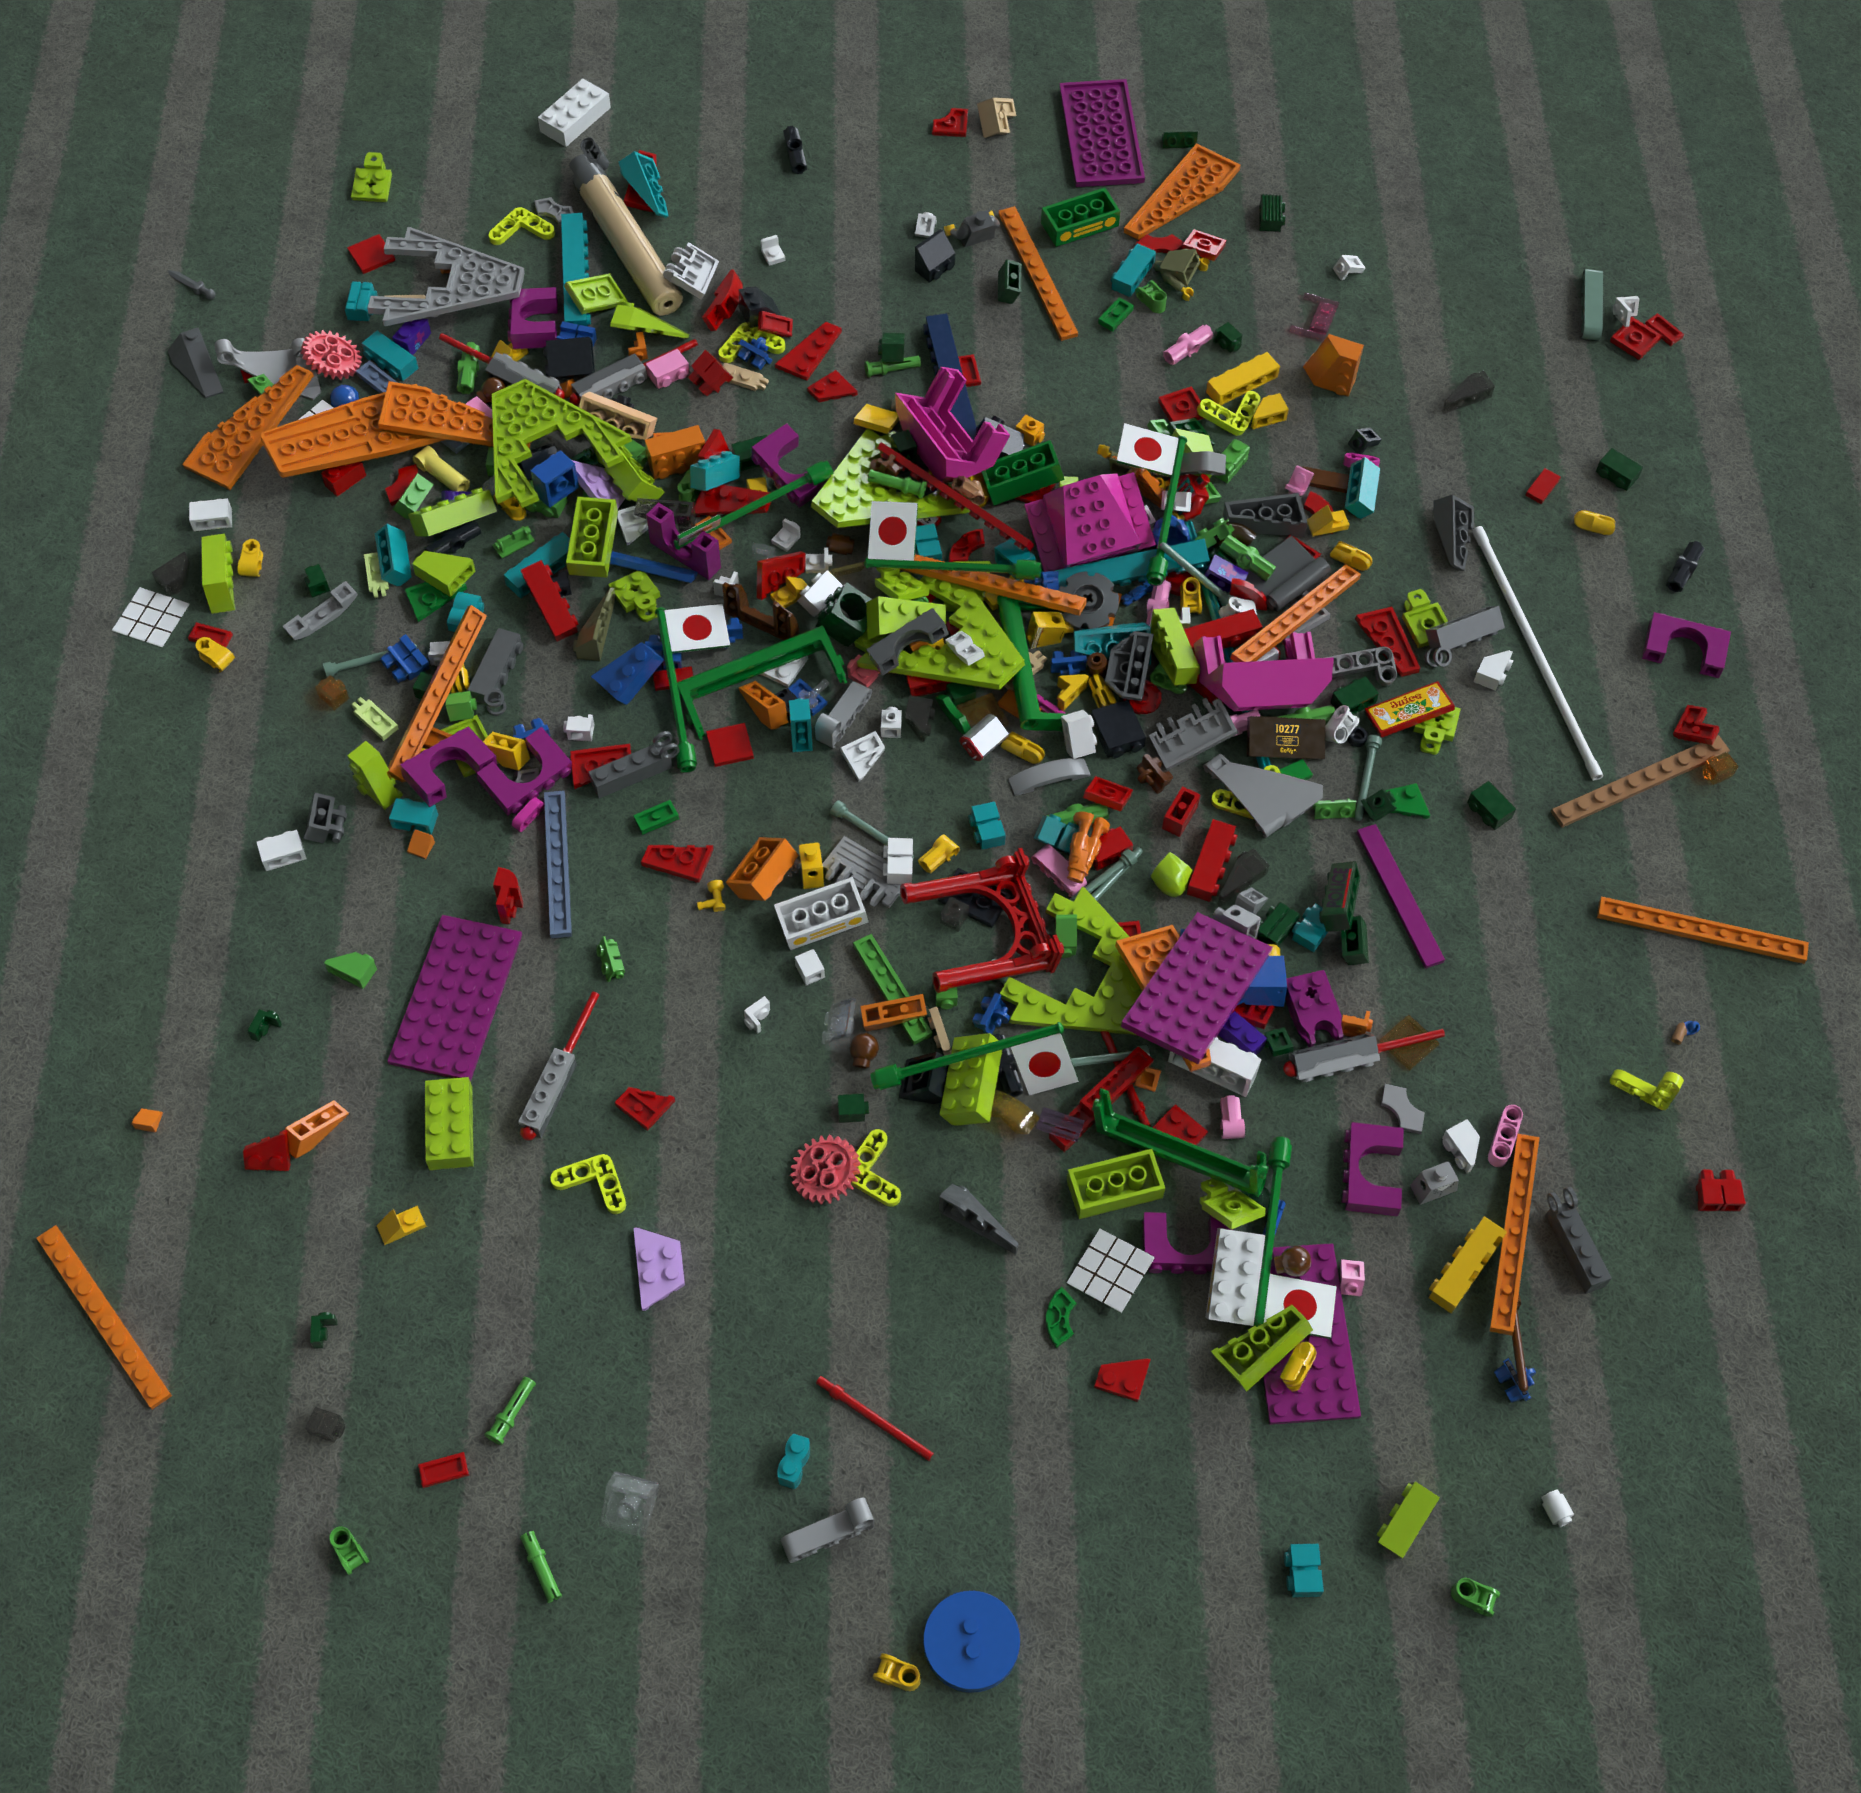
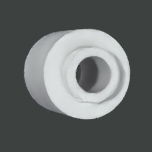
(1557, 1508)

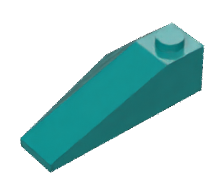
(644, 177)
(1105, 638)

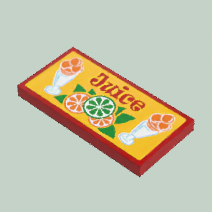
(1409, 709)

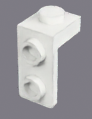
(1625, 308)

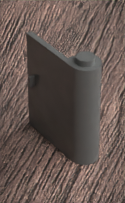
(1294, 573)

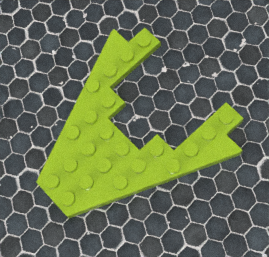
(530, 412)
(849, 495)
(974, 619)
(1082, 1011)

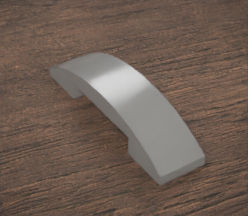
(323, 614)
(1048, 773)

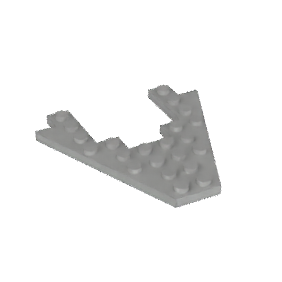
(472, 282)

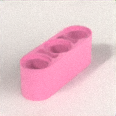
(1055, 866)
(1507, 1127)

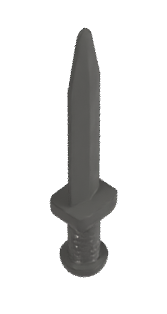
(198, 287)

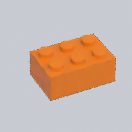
(674, 451)
(762, 869)

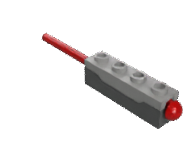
(507, 369)
(617, 376)
(1345, 1054)
(553, 1081)

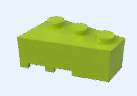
(371, 775)
(1407, 1518)

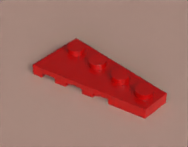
(727, 499)

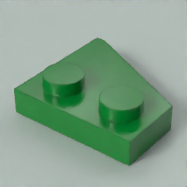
(1409, 801)

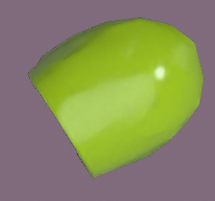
(1172, 875)

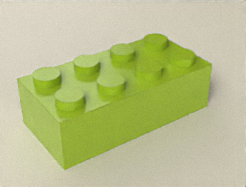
(592, 537)
(971, 1083)
(449, 1123)
(1115, 1183)

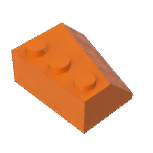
(1335, 364)

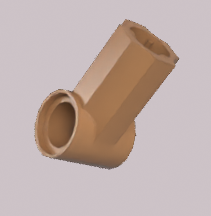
(969, 489)

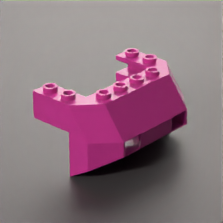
(940, 437)
(1265, 683)

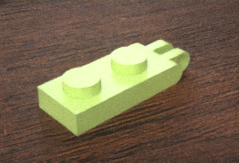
(375, 582)
(374, 718)

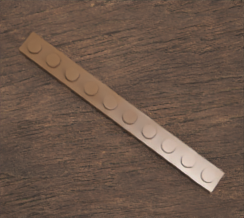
(1637, 782)

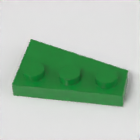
(427, 599)

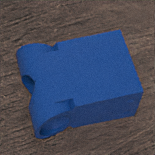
(1269, 984)

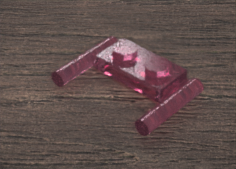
(1322, 318)

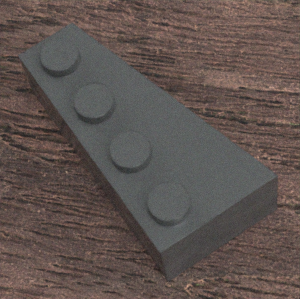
(1269, 514)

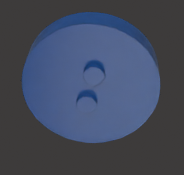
(971, 1641)

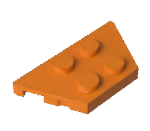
(1148, 486)

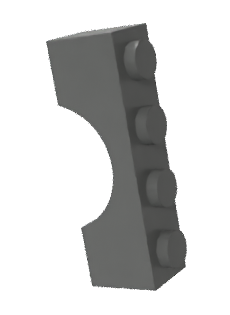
(925, 628)

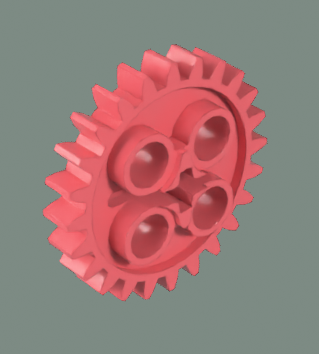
(331, 354)
(825, 1169)

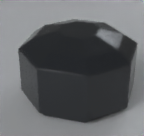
(1357, 737)

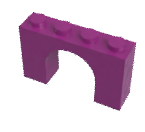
(530, 302)
(770, 451)
(700, 555)
(1712, 641)
(461, 746)
(513, 795)
(1359, 1193)
(1165, 1256)

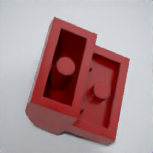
(507, 894)

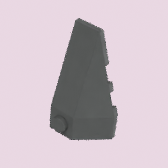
(193, 361)
(1453, 520)
(966, 1210)

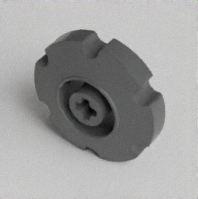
(1098, 591)

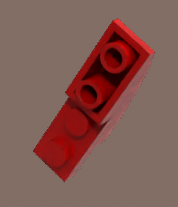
(725, 302)

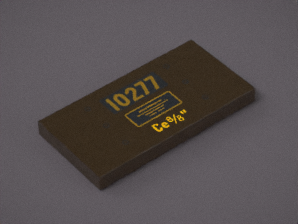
(1285, 737)

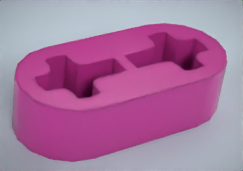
(1350, 458)
(528, 814)

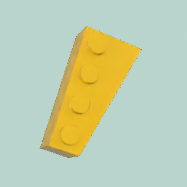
(1467, 1264)

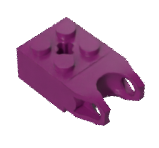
(1313, 1006)

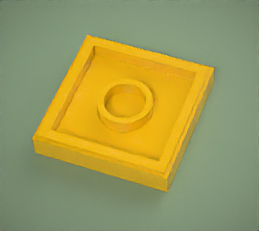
(876, 419)

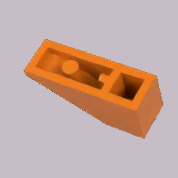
(765, 704)
(893, 1012)
(313, 1128)

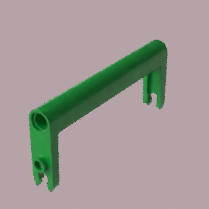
(756, 664)
(1023, 682)
(1177, 1150)

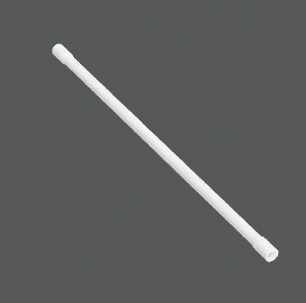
(1590, 763)

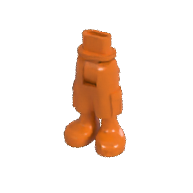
(1085, 848)

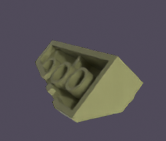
(594, 632)

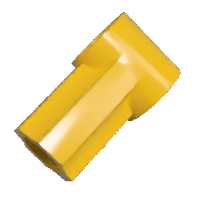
(941, 851)

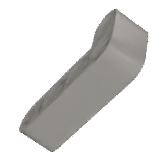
(1202, 462)
(1374, 663)
(831, 727)
(828, 1531)

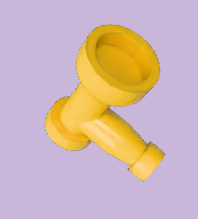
(714, 887)

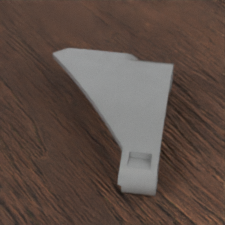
(270, 363)
(1267, 795)

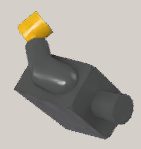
(974, 228)

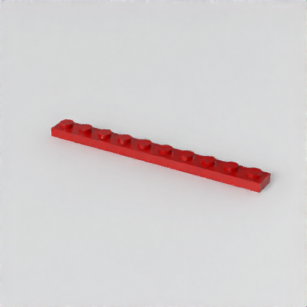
(960, 501)

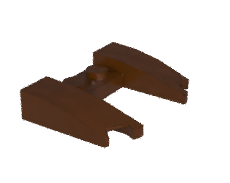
(781, 624)

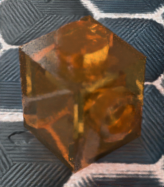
(332, 692)
(1719, 768)

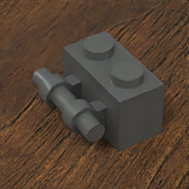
(319, 819)

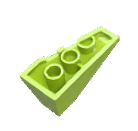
(635, 318)

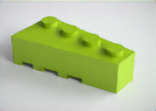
(217, 573)
(890, 614)
(1173, 647)
(1263, 1346)

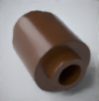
(840, 544)
(1097, 664)

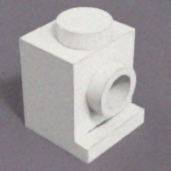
(891, 723)
(579, 728)

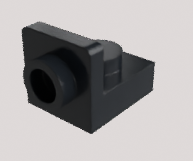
(1363, 438)

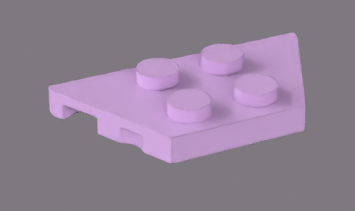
(598, 483)
(658, 1266)

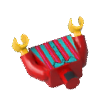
(1196, 486)

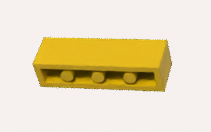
(1242, 378)

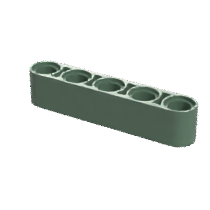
(1592, 304)

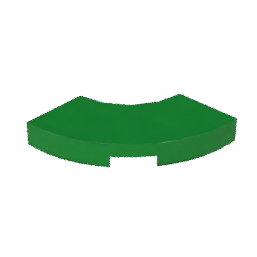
(953, 713)
(1058, 1317)

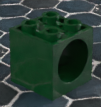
(836, 623)

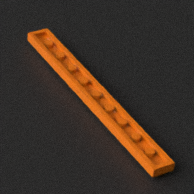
(1038, 274)
(1006, 587)
(1296, 615)
(438, 690)
(1703, 930)
(1514, 1241)
(104, 1317)

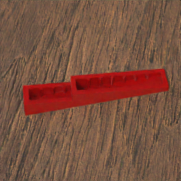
(1116, 1083)

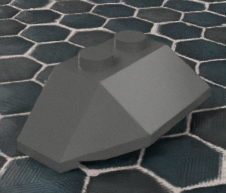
(1130, 665)

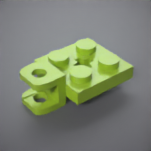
(375, 173)
(900, 585)
(641, 600)
(1420, 612)
(1435, 731)
(1231, 1206)

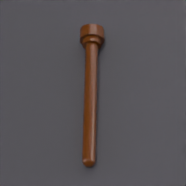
(1518, 1353)

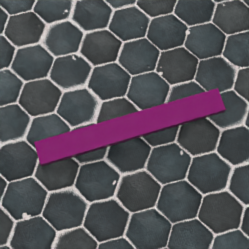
(1400, 896)

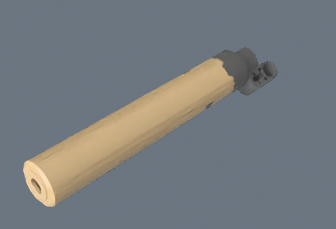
(622, 229)

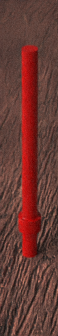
(1137, 1106)
(837, 1392)

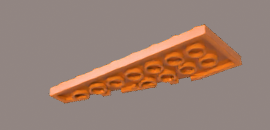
(1192, 182)
(424, 413)
(234, 444)
(1144, 956)

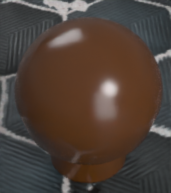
(489, 387)
(863, 1050)
(1293, 1261)

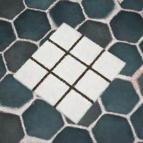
(150, 617)
(1110, 1270)

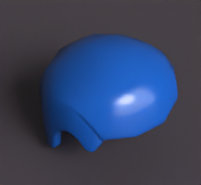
(342, 395)

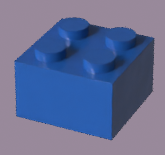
(554, 478)

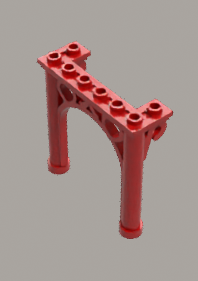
(1007, 874)

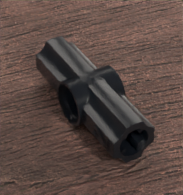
(795, 149)
(454, 538)
(1685, 566)
(1008, 1072)

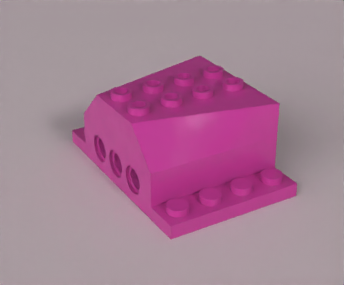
(1089, 522)

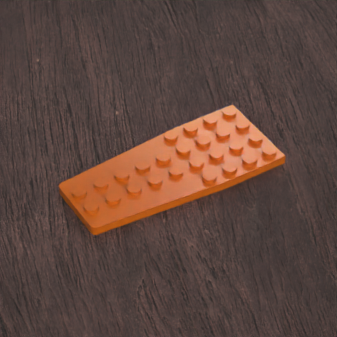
(337, 438)

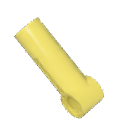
(429, 461)

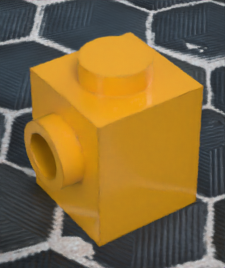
(1032, 430)

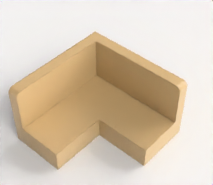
(994, 115)

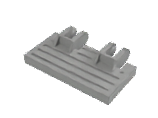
(692, 271)
(1193, 735)
(864, 868)

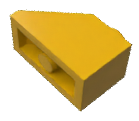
(1270, 411)
(509, 751)

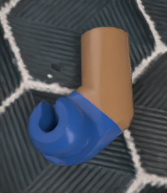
(1684, 1029)

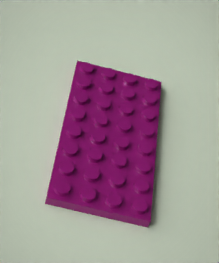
(1101, 133)
(1196, 988)
(455, 998)
(1330, 1384)

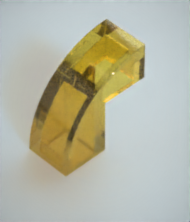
(1013, 1113)

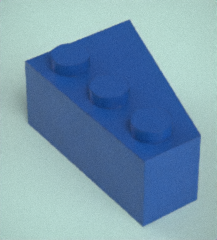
(629, 672)

